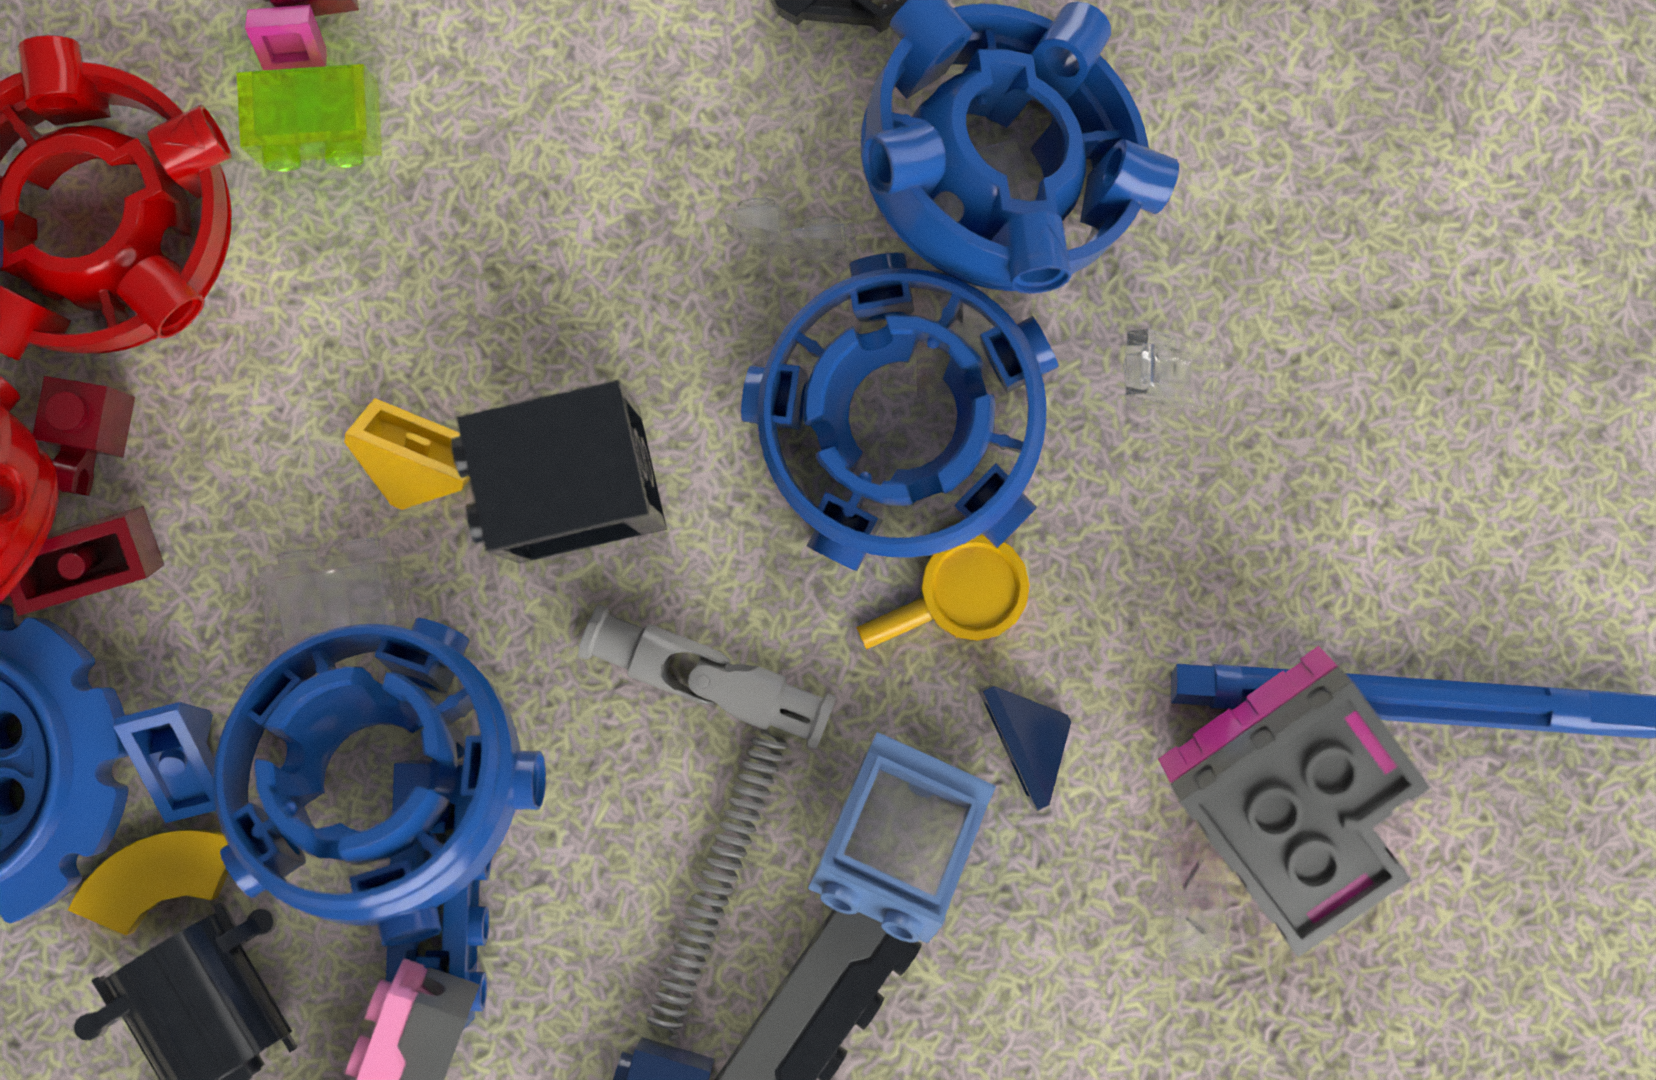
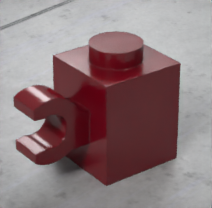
(82, 422)

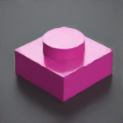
(286, 37)

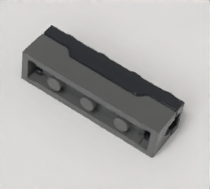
(821, 1002)

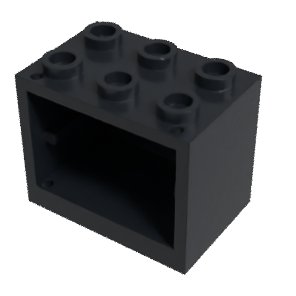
(558, 473)

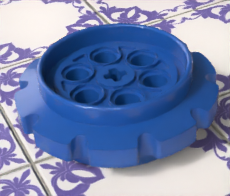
(59, 760)

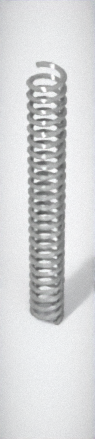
(723, 879)

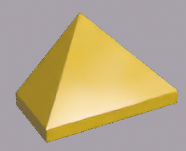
(404, 454)

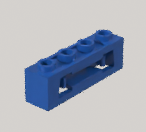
(463, 919)

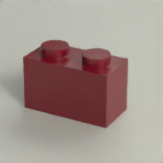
(89, 561)

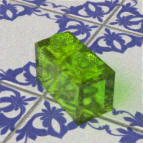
(309, 116)

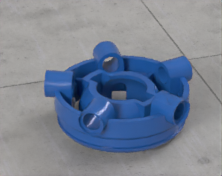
(1009, 62)
(785, 396)
(322, 714)

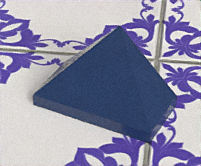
(1032, 739)

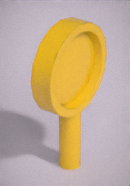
(966, 592)

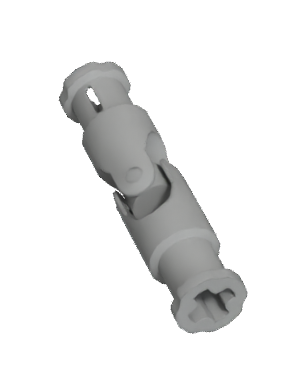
(739, 689)

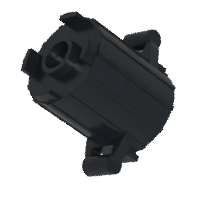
(195, 1002)

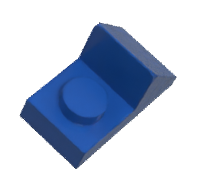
(172, 757)

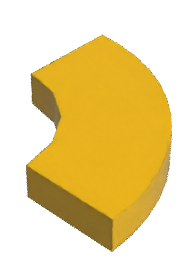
(149, 873)

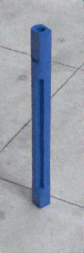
(1445, 701)

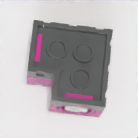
(1295, 797)

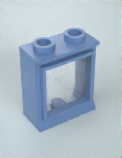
(901, 840)

